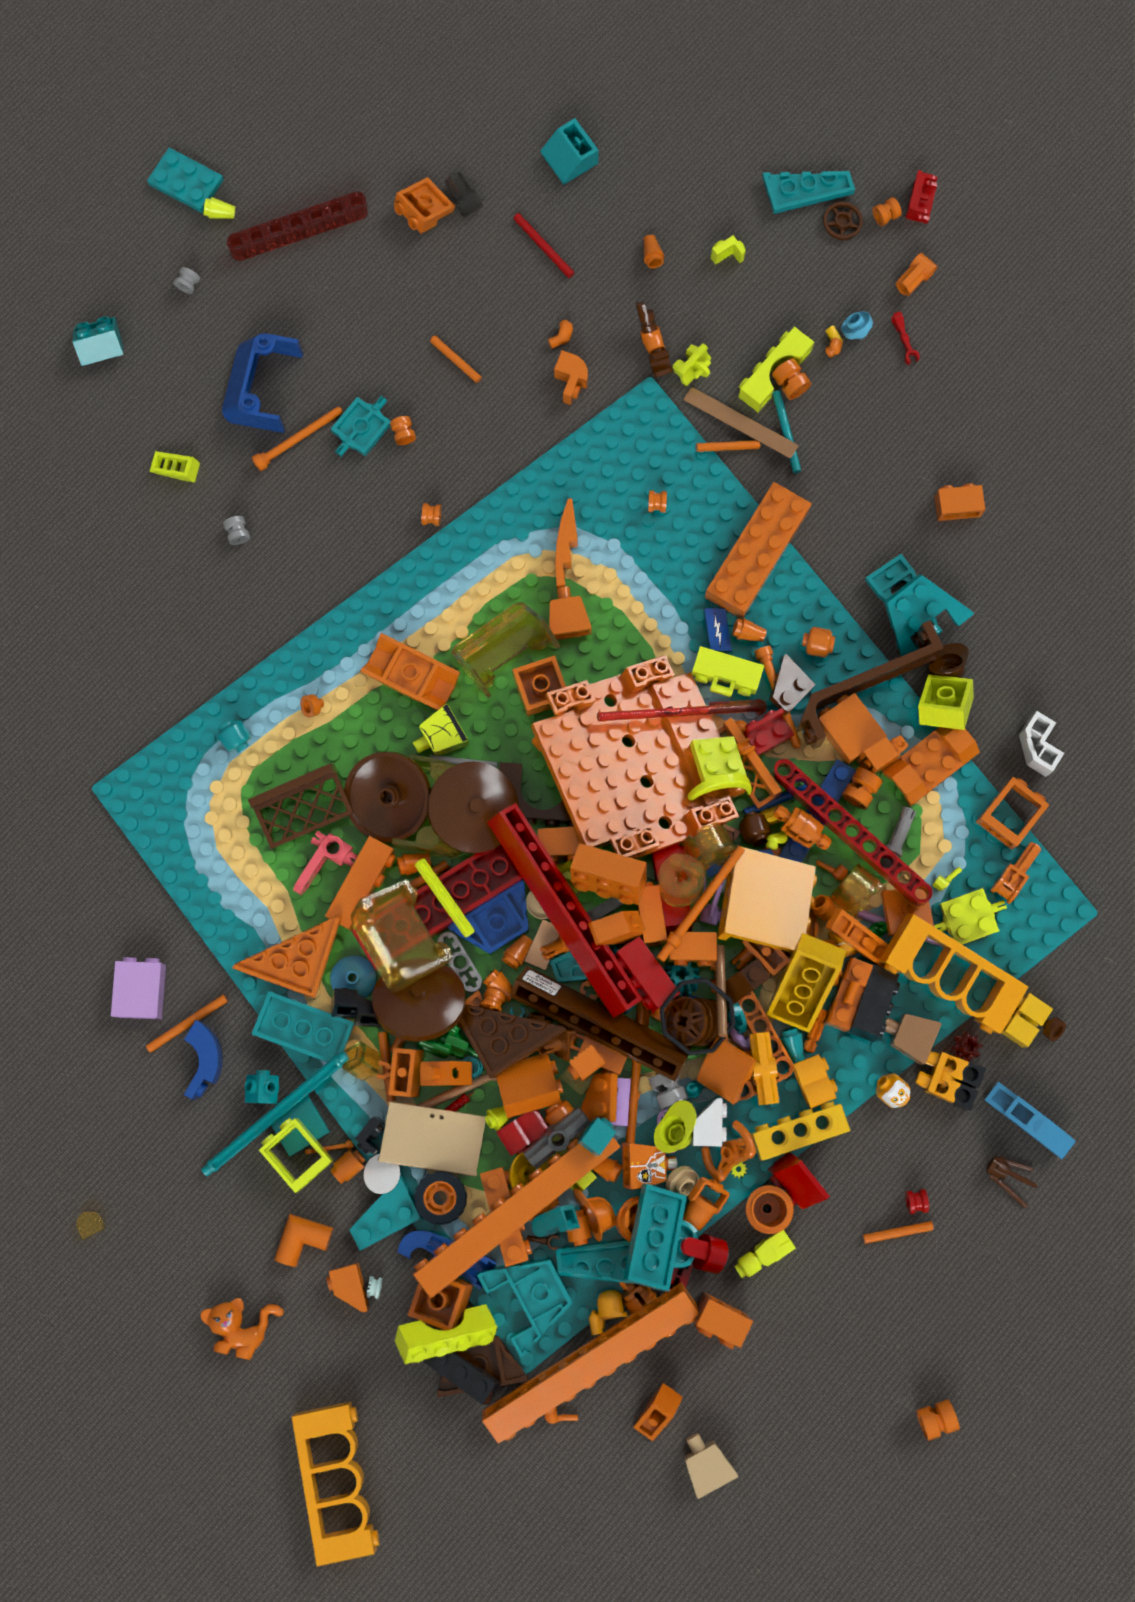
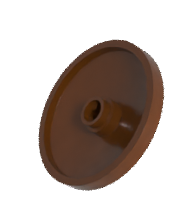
(388, 796)
(464, 803)
(423, 1008)

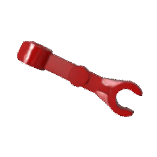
(898, 322)

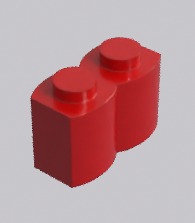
(522, 1132)

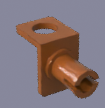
(560, 1045)

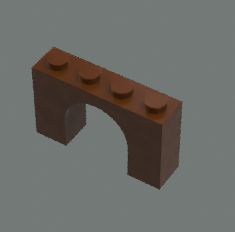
(552, 817)

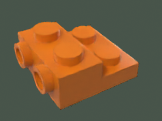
(422, 205)

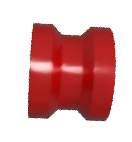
(917, 1201)

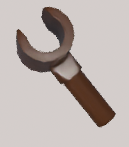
(543, 1240)

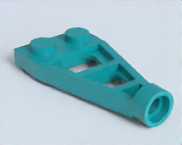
(890, 575)

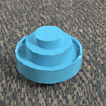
(857, 325)

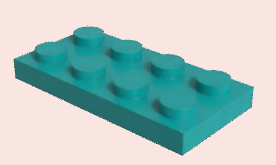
(302, 1027)

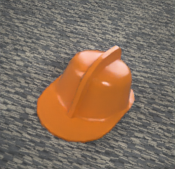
(599, 1213)

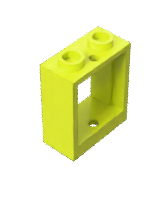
(271, 1141)

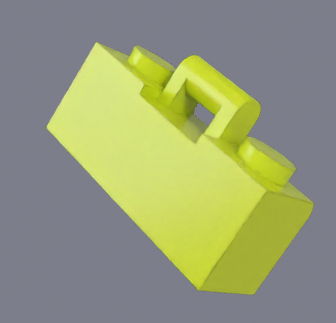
(726, 669)

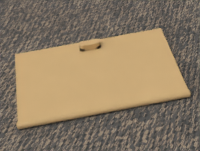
(432, 1142)

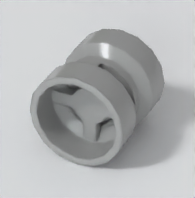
(236, 530)

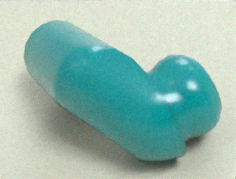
(694, 1089)

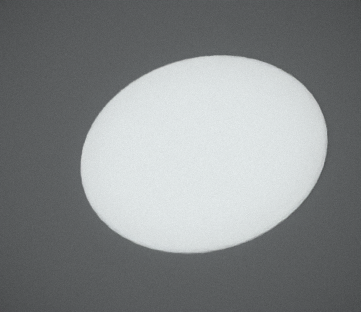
(381, 1176)

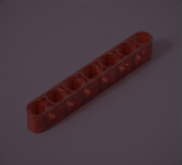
(287, 223)

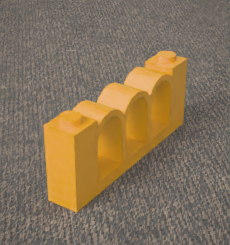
(1001, 1000)
(349, 1542)

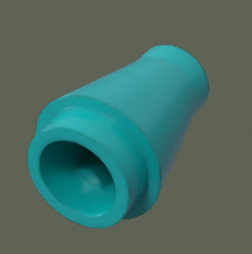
(793, 1043)

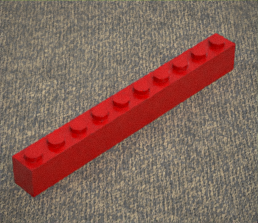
(563, 910)

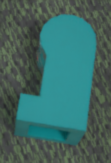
(560, 1218)

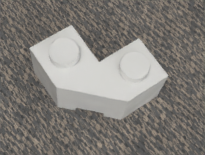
(1038, 753)

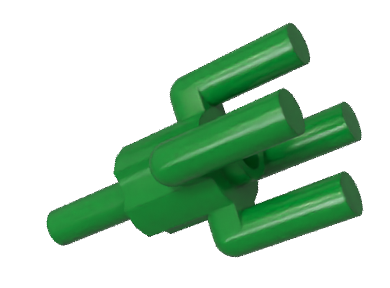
(449, 1043)

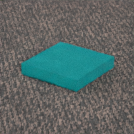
(312, 1120)

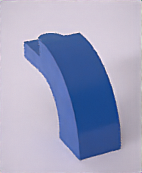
(209, 1056)

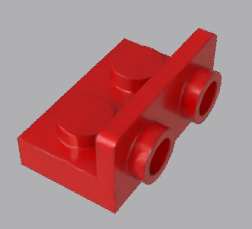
(768, 732)

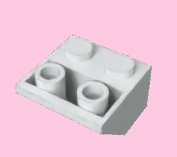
(708, 1125)

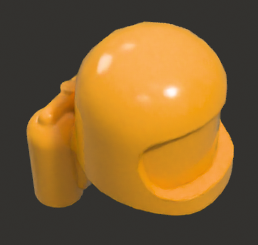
(609, 1307)

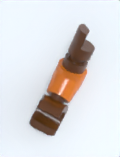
(653, 341)

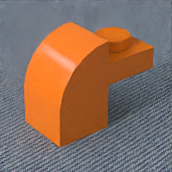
(573, 371)

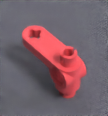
(342, 857)

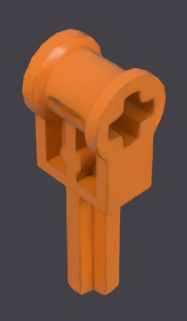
(1014, 876)

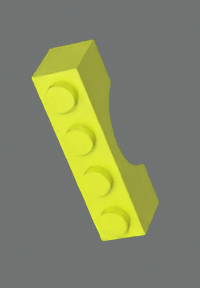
(758, 388)
(421, 1342)

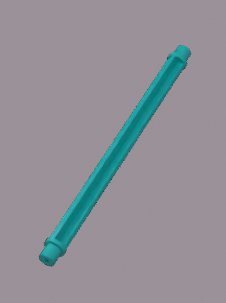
(273, 1115)

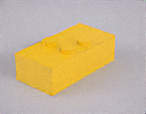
(806, 982)

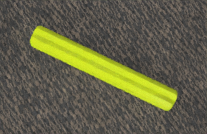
(444, 898)

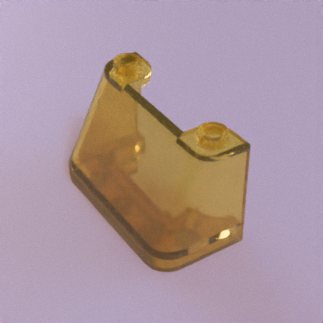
(397, 936)

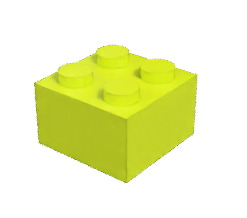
(946, 702)

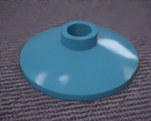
(356, 965)

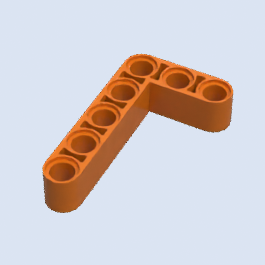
(780, 1053)

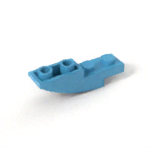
(1030, 1120)

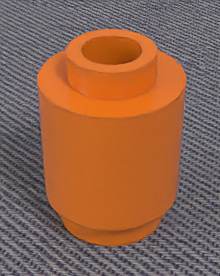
(348, 1166)
(580, 1235)

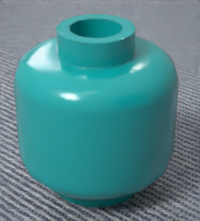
(234, 736)

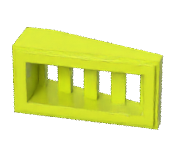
(188, 469)

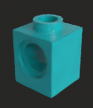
(597, 1136)

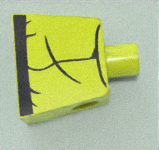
(441, 733)

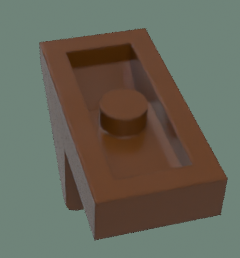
(746, 980)

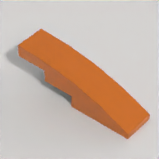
(566, 539)

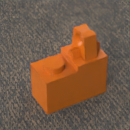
(882, 754)

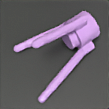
(711, 913)

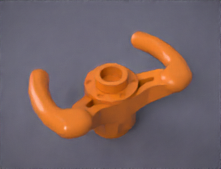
(732, 1153)

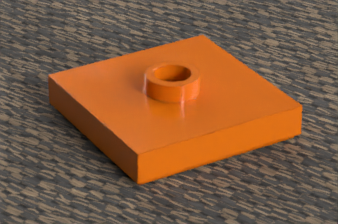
(897, 906)

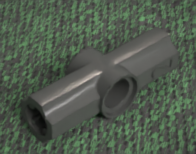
(544, 1147)

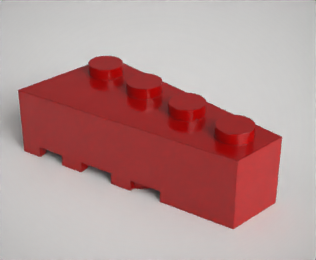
(672, 915)

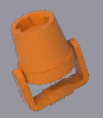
(700, 1209)

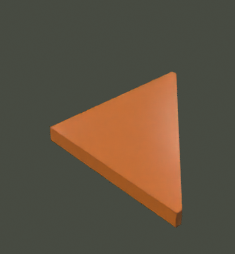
(297, 961)

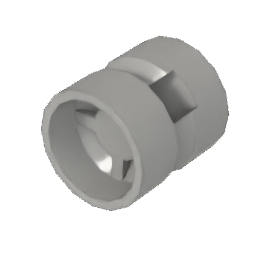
(668, 1090)

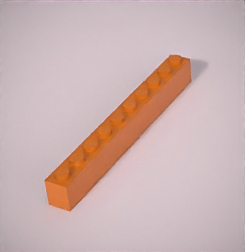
(507, 1216)
(589, 1363)

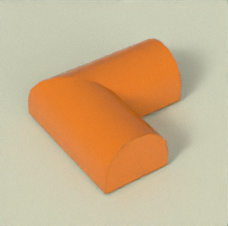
(300, 1232)

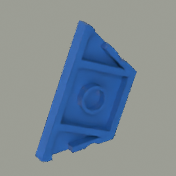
(498, 920)

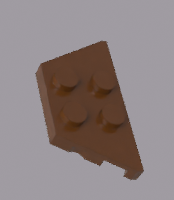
(494, 1359)

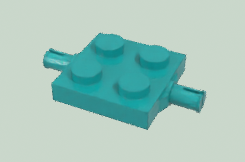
(361, 426)

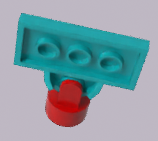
(667, 1242)

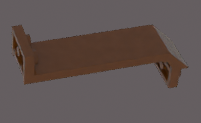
(926, 642)

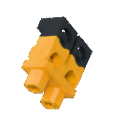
(943, 1079)

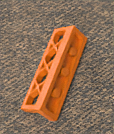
(755, 765)

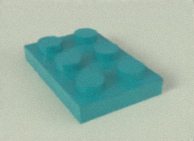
(185, 179)

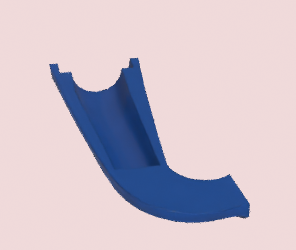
(431, 1241)

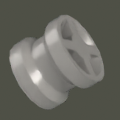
(186, 280)

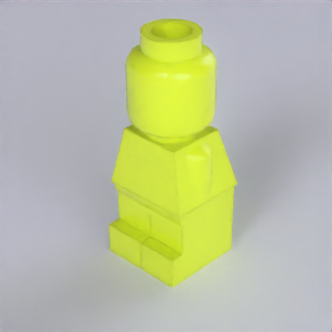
(765, 1253)

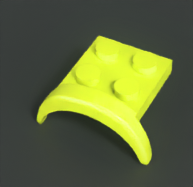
(718, 766)

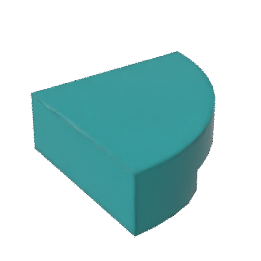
(740, 1019)

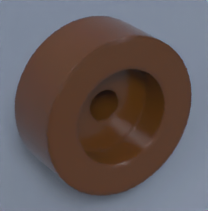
(1054, 1028)

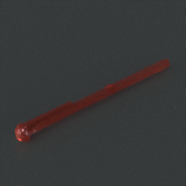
(758, 706)

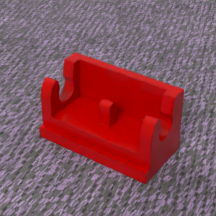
(922, 197)

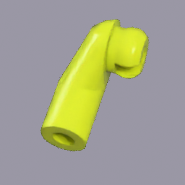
(775, 839)

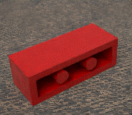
(645, 974)

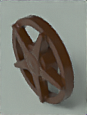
(842, 221)

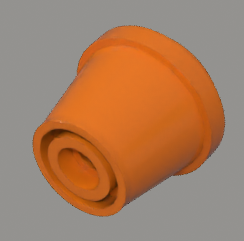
(780, 1213)

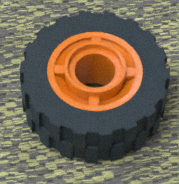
(426, 1194)

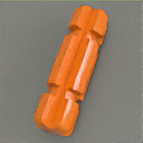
(815, 1033)

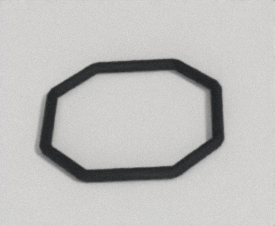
(672, 995)

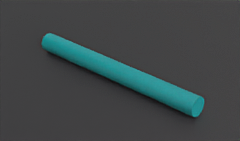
(786, 428)

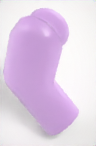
(743, 1043)

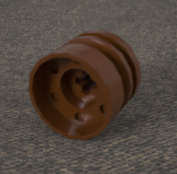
(693, 1021)

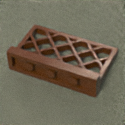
(292, 788)

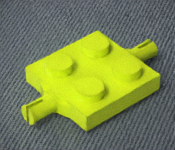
(969, 916)

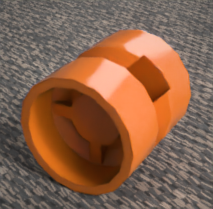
(793, 381)
(861, 790)
(937, 1419)

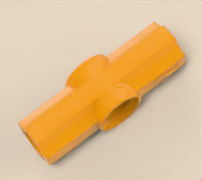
(765, 1068)

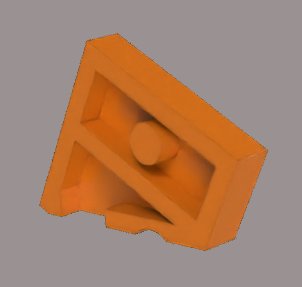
(601, 1097)

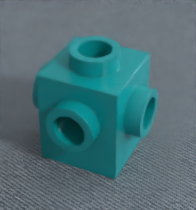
(261, 1088)

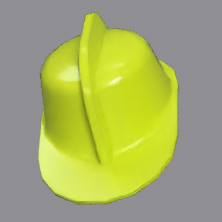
(676, 1127)

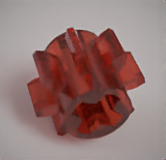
(970, 1042)

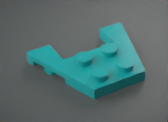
(916, 604)
(538, 1292)

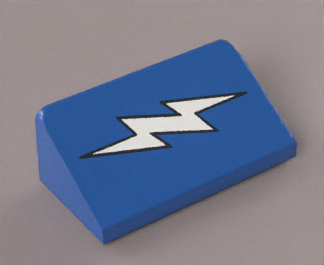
(717, 630)

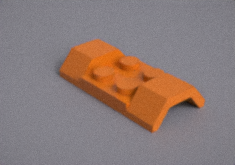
(411, 672)
(931, 762)

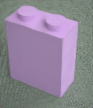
(138, 989)

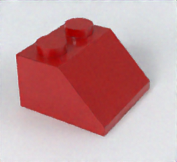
(797, 1181)

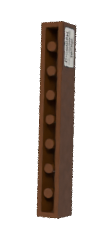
(596, 1022)

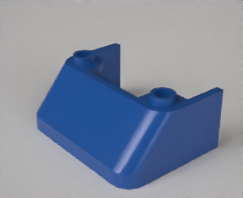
(239, 404)

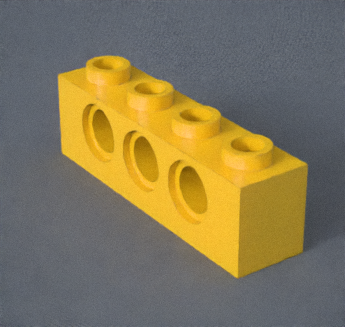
(836, 1125)

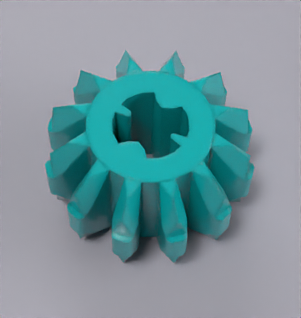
(687, 973)

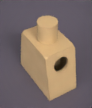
(707, 1466)

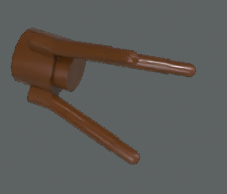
(999, 1167)

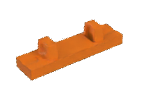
(857, 936)

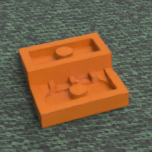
(726, 1071)

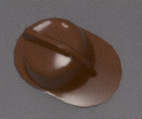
(950, 660)

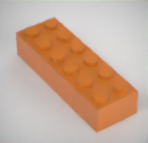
(758, 550)

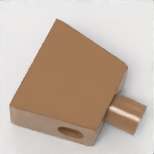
(913, 1036)

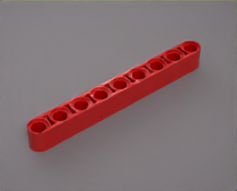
(855, 843)

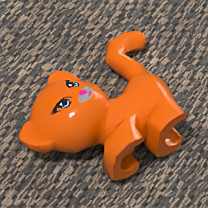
(226, 1321)

